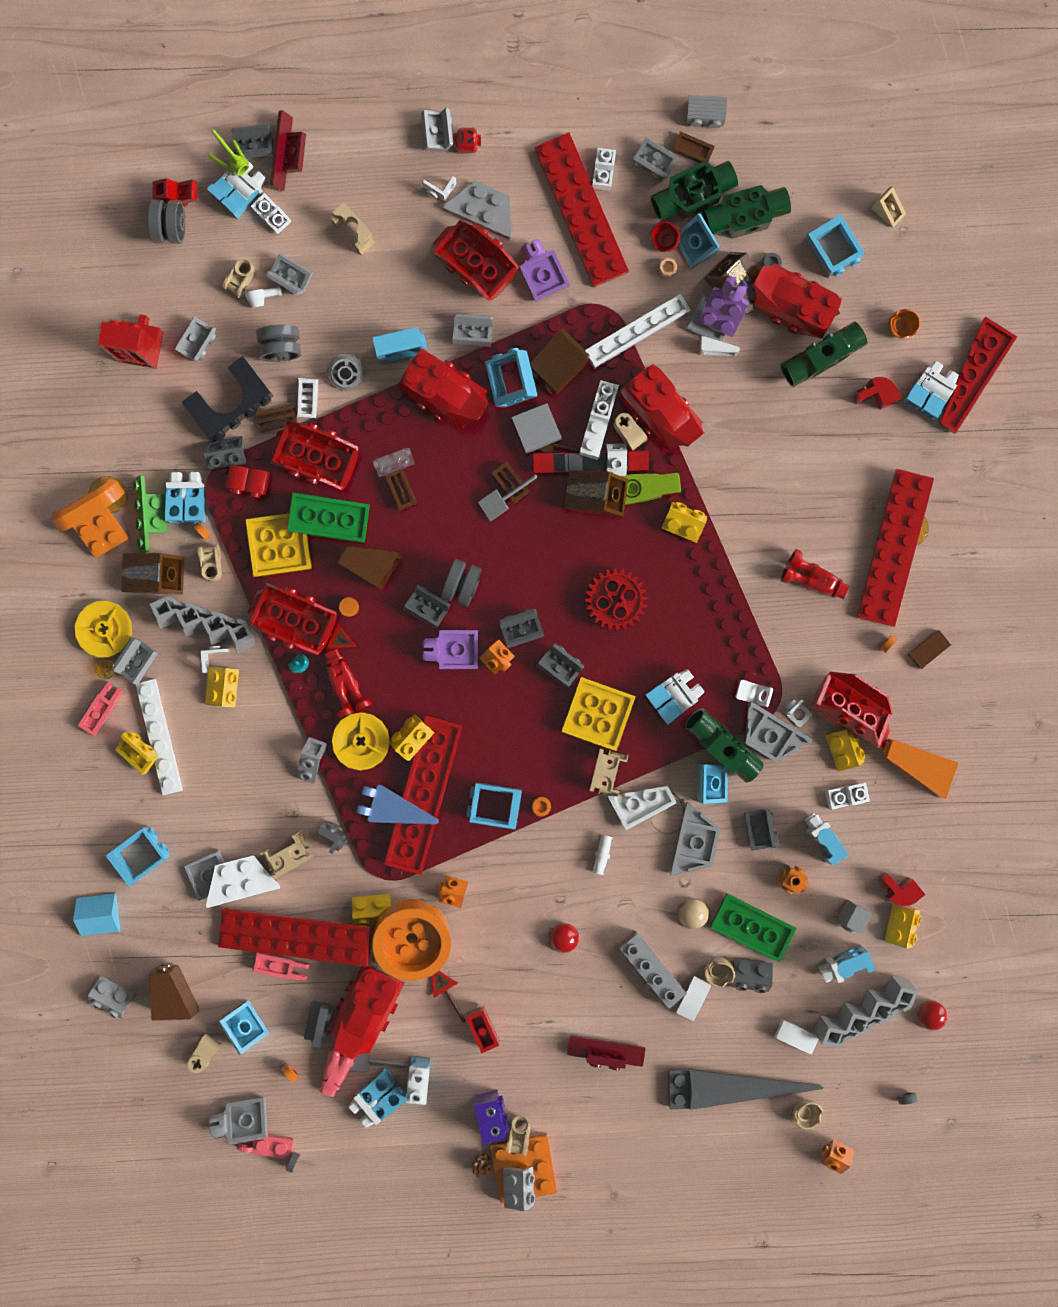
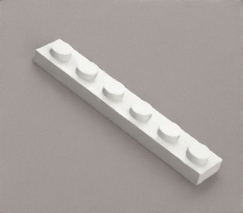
(637, 330)
(159, 736)

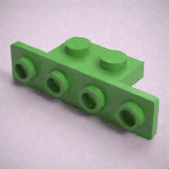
(150, 513)

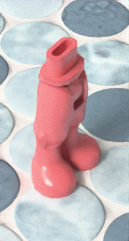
(334, 1072)

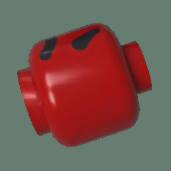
(467, 140)

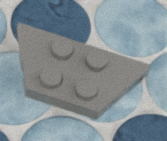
(483, 207)
(771, 735)
(695, 842)

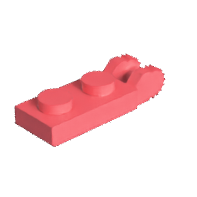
(99, 710)
(278, 966)
(272, 1146)

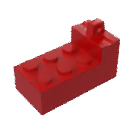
(132, 342)

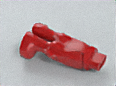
(817, 578)
(343, 681)

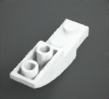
(599, 420)

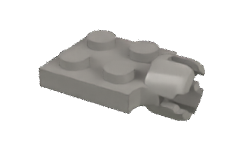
(241, 1121)

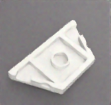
(239, 880)

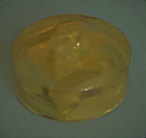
(104, 669)

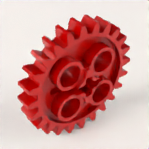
(600, 591)

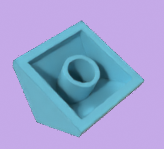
(697, 242)
(712, 783)
(96, 914)
(243, 1027)

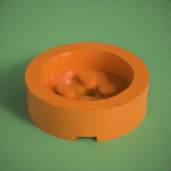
(409, 958)

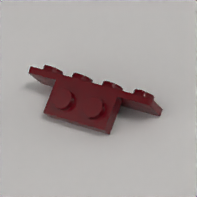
(288, 151)
(606, 1052)

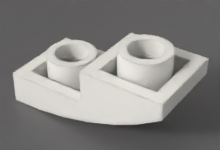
(604, 169)
(271, 213)
(847, 796)
(693, 999)
(796, 1036)

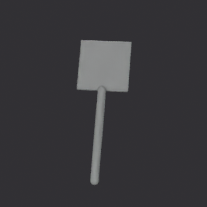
(494, 504)
(362, 1062)

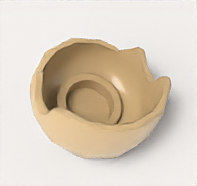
(693, 914)
(719, 972)
(807, 1114)

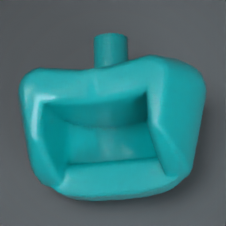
(299, 664)

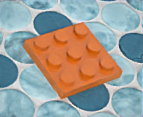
(537, 1156)

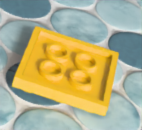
(274, 548)
(598, 714)

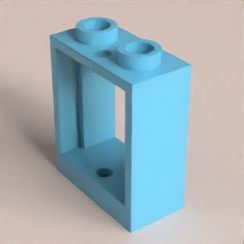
(812, 241)
(399, 345)
(496, 380)
(474, 793)
(123, 867)

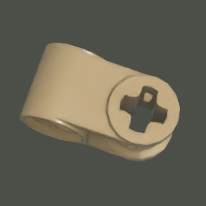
(239, 279)
(630, 433)
(209, 559)
(204, 1052)
(518, 1138)

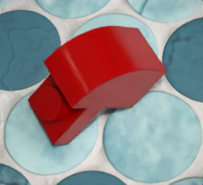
(170, 190)
(882, 389)
(904, 894)

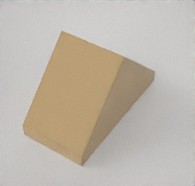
(889, 207)

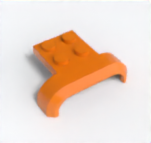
(93, 519)

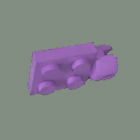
(542, 271)
(725, 307)
(453, 649)

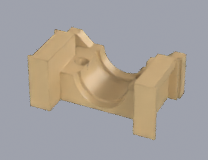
(344, 214)
(607, 772)
(288, 857)

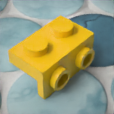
(684, 521)
(221, 687)
(411, 737)
(845, 749)
(136, 752)
(367, 909)
(902, 926)

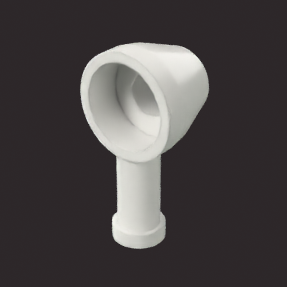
(256, 297)

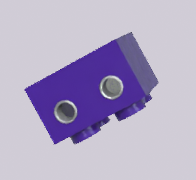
(490, 1116)

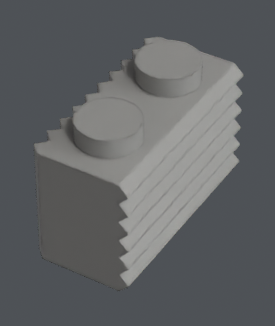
(706, 111)
(853, 917)

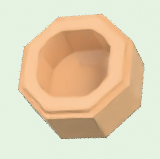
(667, 267)

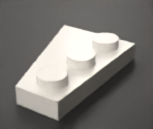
(641, 805)

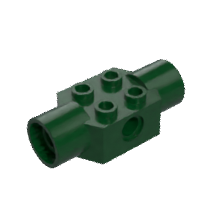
(694, 190)
(747, 211)
(835, 348)
(724, 745)

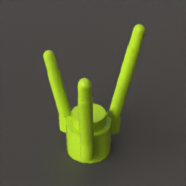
(238, 164)

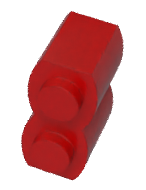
(247, 480)

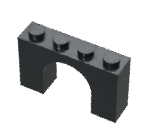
(217, 424)

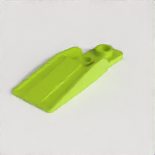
(650, 486)

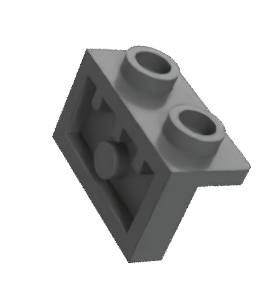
(224, 453)

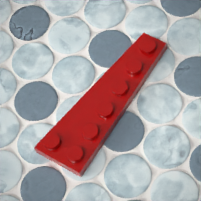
(982, 361)

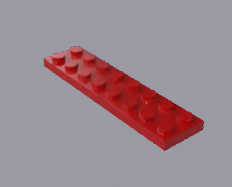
(581, 209)
(895, 547)
(425, 790)
(295, 937)

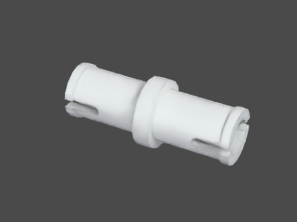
(602, 854)

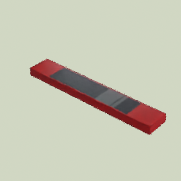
(573, 461)

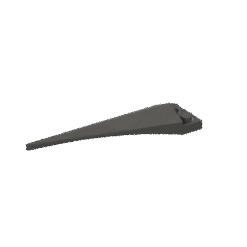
(703, 1089)

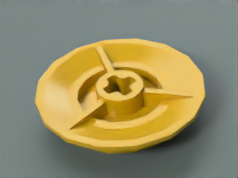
(89, 627)
(355, 755)

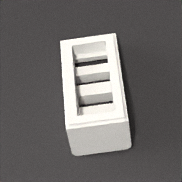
(713, 347)
(314, 382)

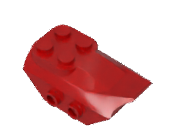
(475, 258)
(795, 302)
(443, 390)
(661, 410)
(314, 454)
(291, 618)
(854, 704)
(364, 1011)

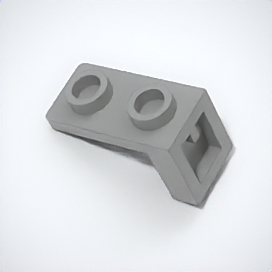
(310, 760)

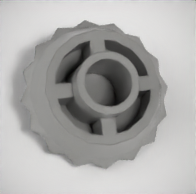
(345, 372)

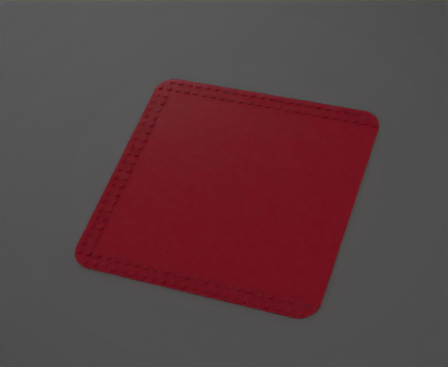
(529, 560)

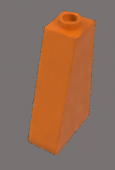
(924, 767)

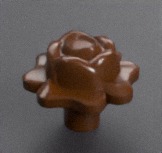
(481, 1165)

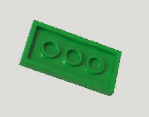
(328, 518)
(753, 927)

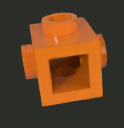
(497, 658)
(788, 875)
(452, 891)
(837, 1156)

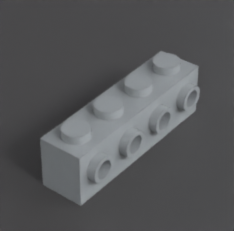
(651, 968)

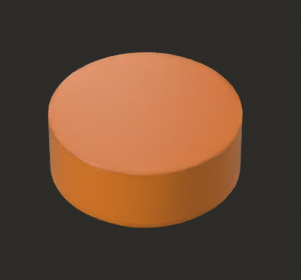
(201, 531)
(349, 607)
(888, 643)
(541, 806)
(289, 1072)

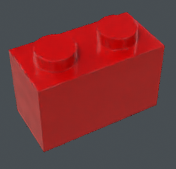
(482, 1029)

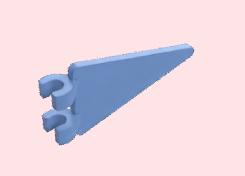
(392, 808)

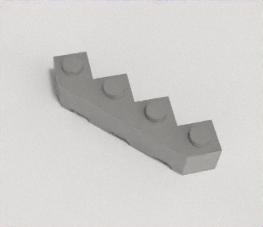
(194, 619)
(875, 1009)

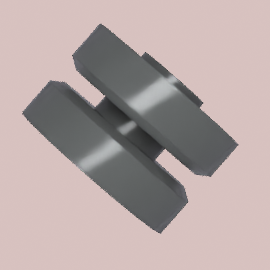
(166, 221)
(278, 343)
(461, 583)

